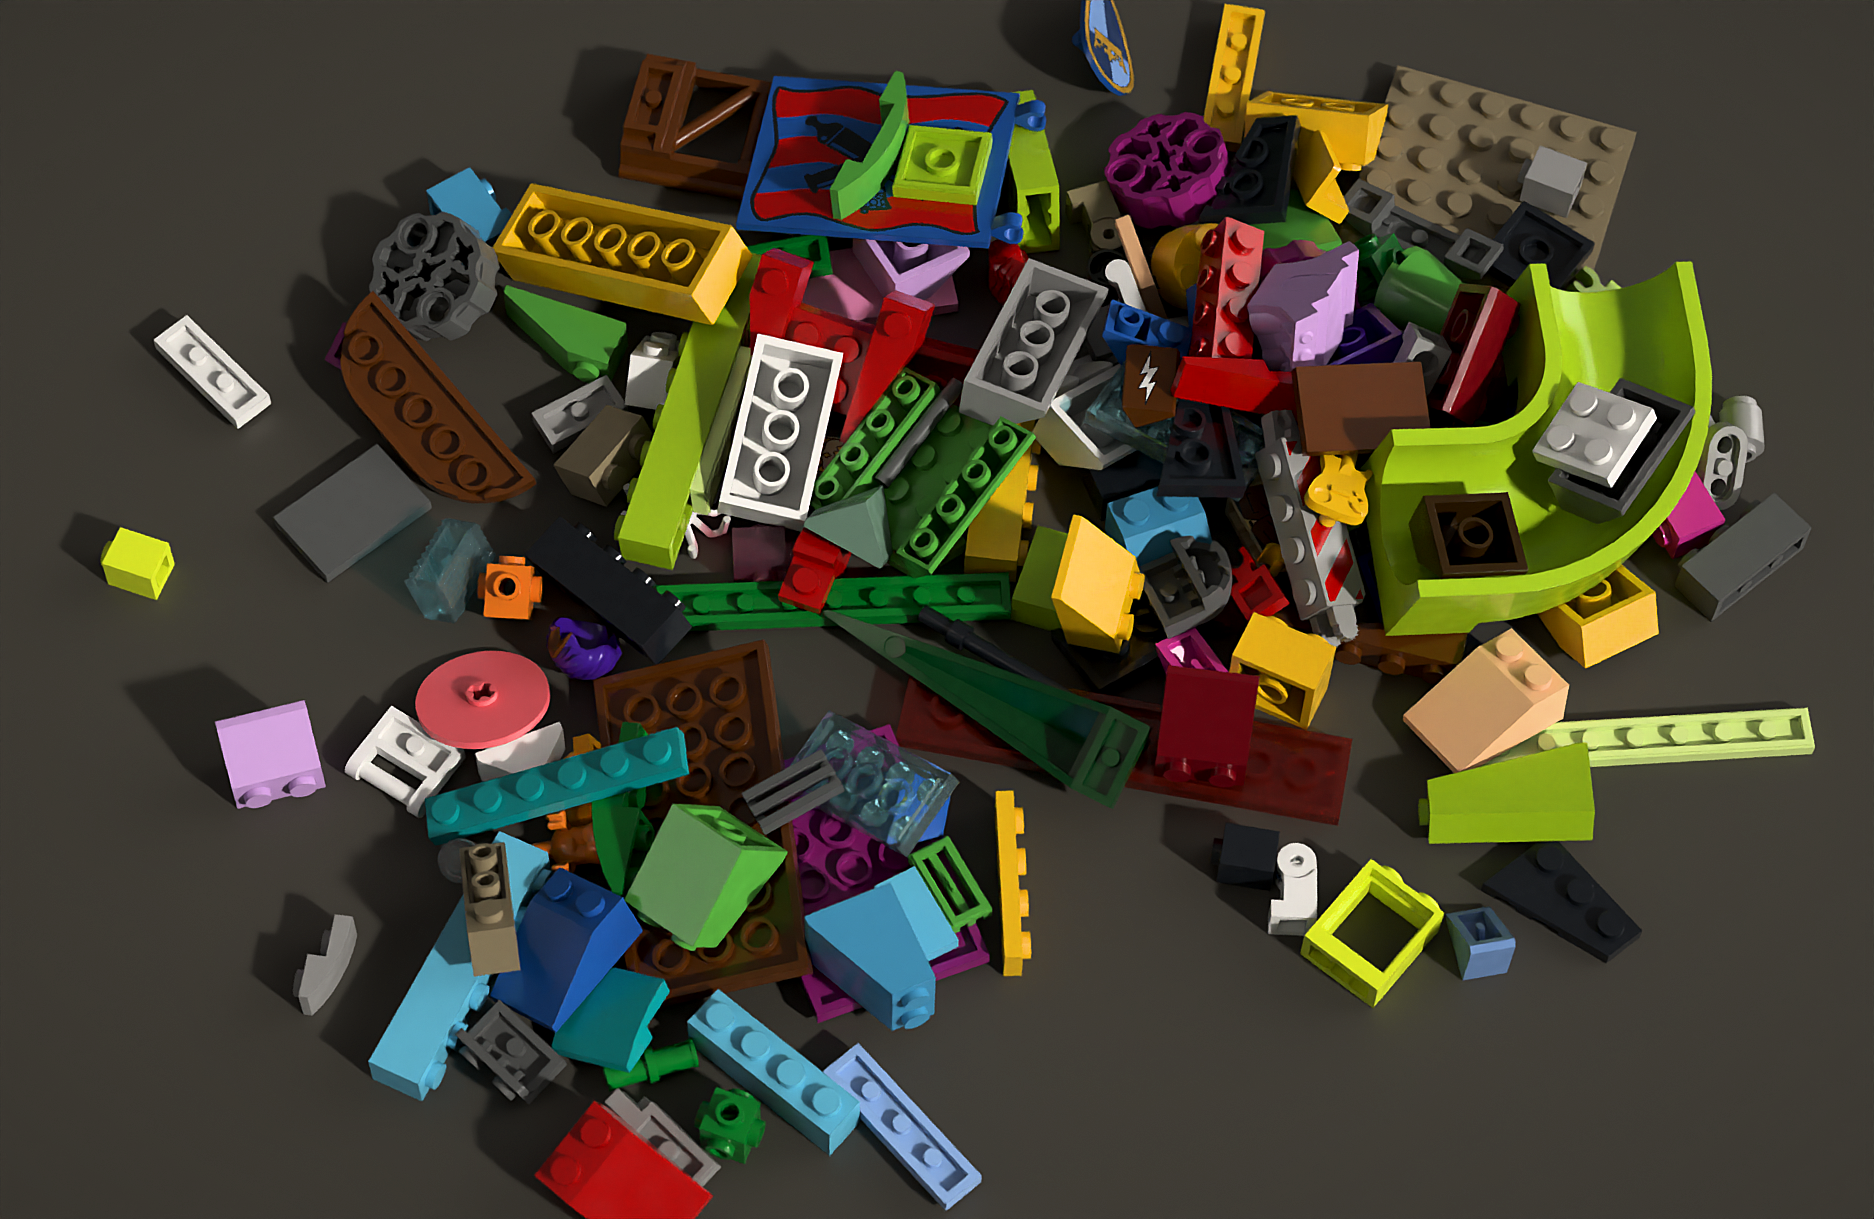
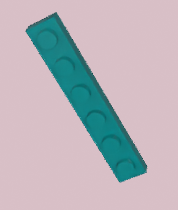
(556, 786)

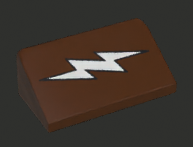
(1148, 383)

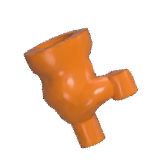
(569, 844)

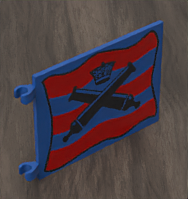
(822, 122)

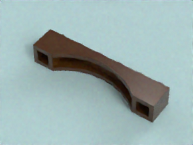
(1414, 655)

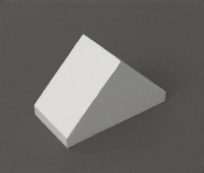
(526, 752)

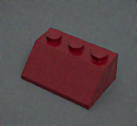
(1476, 334)

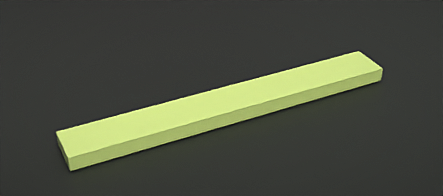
(1678, 737)

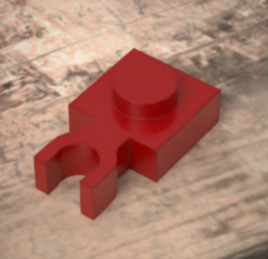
(1256, 589)

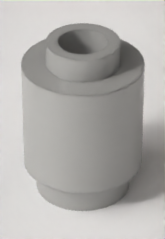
(1746, 415)

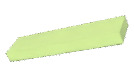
(720, 439)

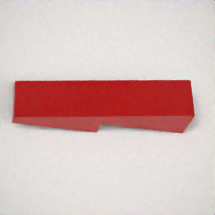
(1234, 384)

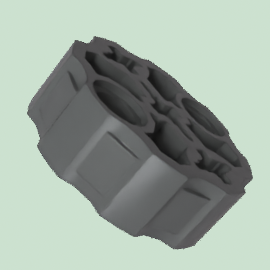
(435, 275)

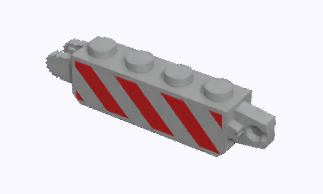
(1315, 556)

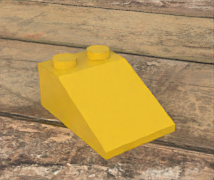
(1096, 588)
(1604, 619)

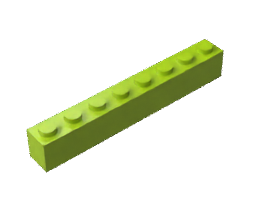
(661, 494)

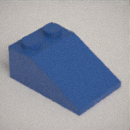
(565, 948)

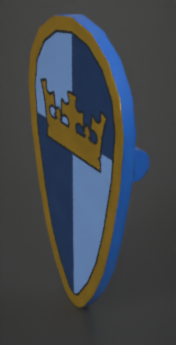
(1105, 45)

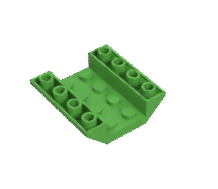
(939, 485)

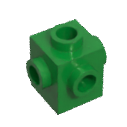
(1374, 260)
(730, 1124)

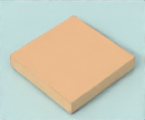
(1139, 266)

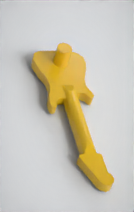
(1339, 491)

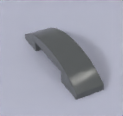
(1375, 213)

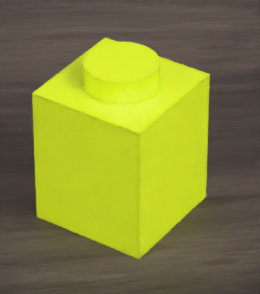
(137, 563)

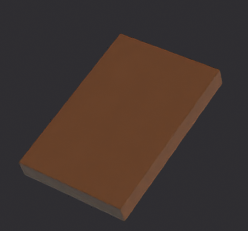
(1357, 405)

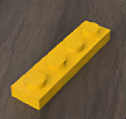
(1233, 72)
(1012, 901)

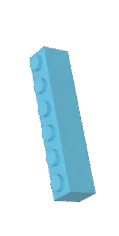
(445, 989)

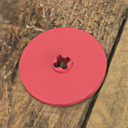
(482, 699)

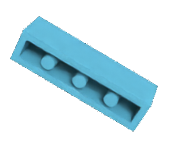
(774, 1072)

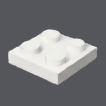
(1594, 434)

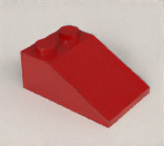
(618, 1174)

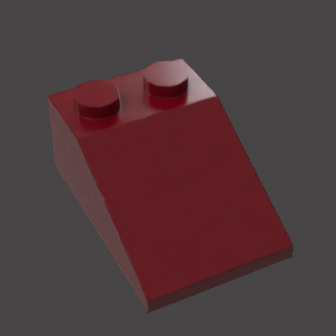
(1206, 726)

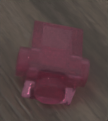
(761, 553)

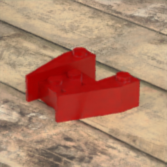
(870, 354)

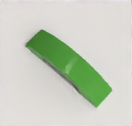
(862, 181)

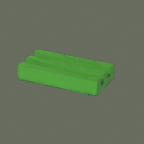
(967, 916)

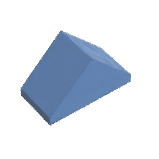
(1480, 942)

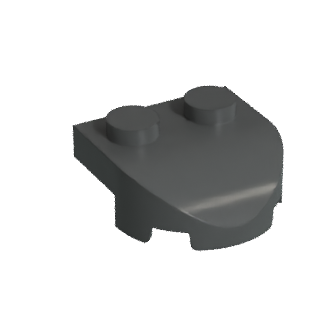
(1188, 584)

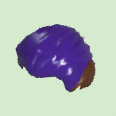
(582, 648)

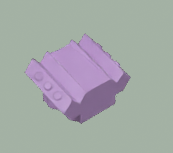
(1305, 308)

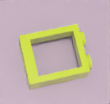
(1346, 965)

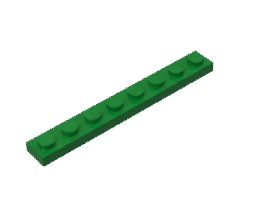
(865, 599)

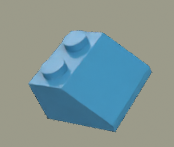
(1149, 522)

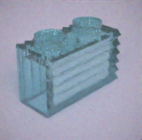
(449, 570)

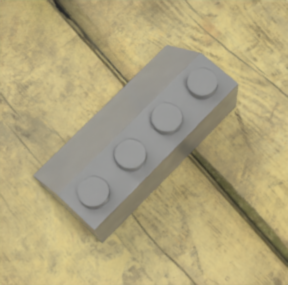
(1031, 345)

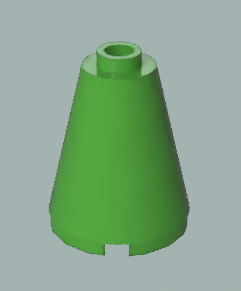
(1417, 291)

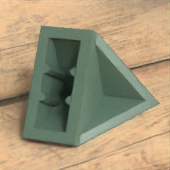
(857, 525)

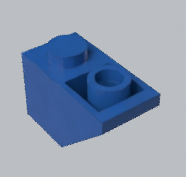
(1131, 325)

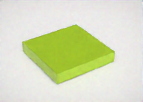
(942, 165)

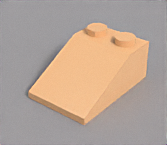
(1489, 703)

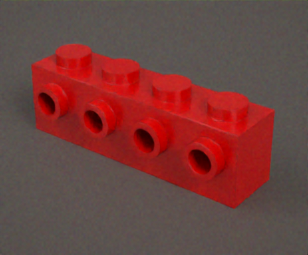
(1224, 288)

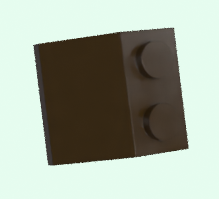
(1467, 535)

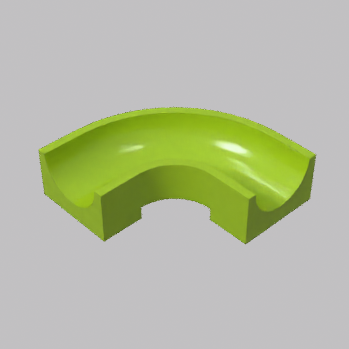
(1633, 333)

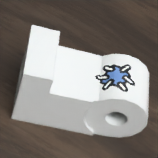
(1297, 881)

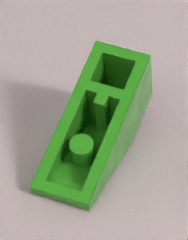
(574, 337)

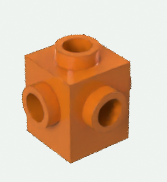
(492, 589)

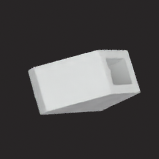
(650, 369)

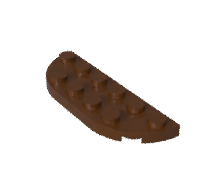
(424, 411)

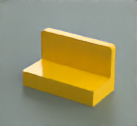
(1315, 177)

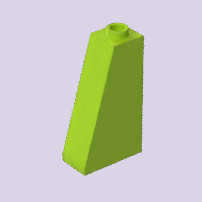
(1033, 187)
(1514, 800)

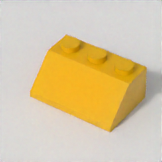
(1350, 125)

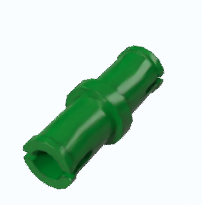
(654, 1064)

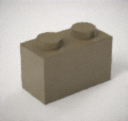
(604, 455)

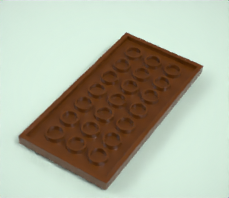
(732, 743)

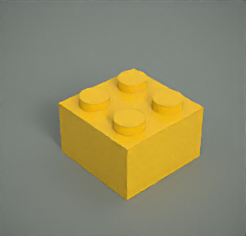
(1290, 668)

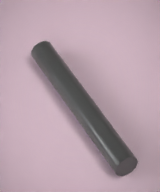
(919, 433)

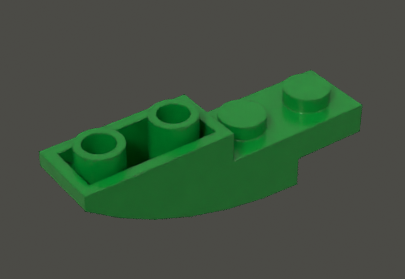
(622, 829)

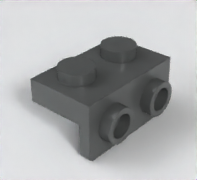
(512, 1052)

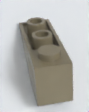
(489, 909)

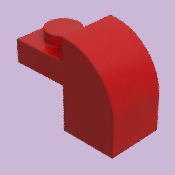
(812, 571)

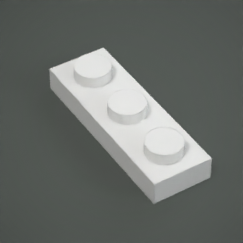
(212, 371)

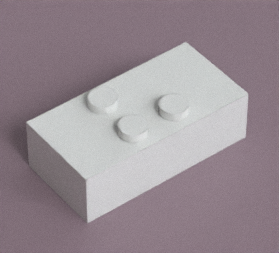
(780, 432)

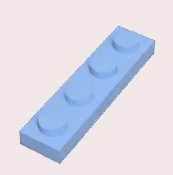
(904, 1128)

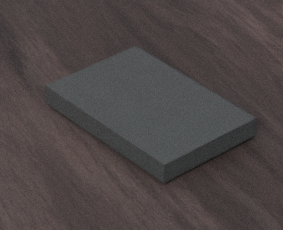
(352, 513)

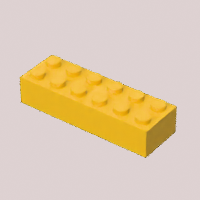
(622, 253)

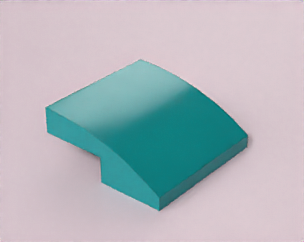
(613, 1021)

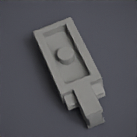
(665, 1135)

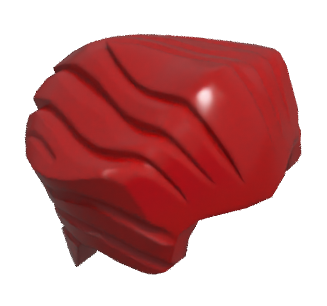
(1005, 267)

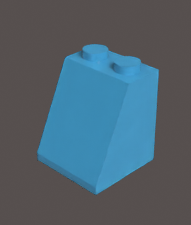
(874, 957)

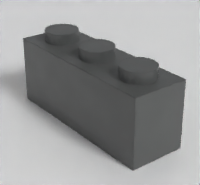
(1741, 555)

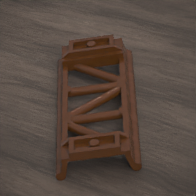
(656, 131)

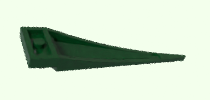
(1065, 734)

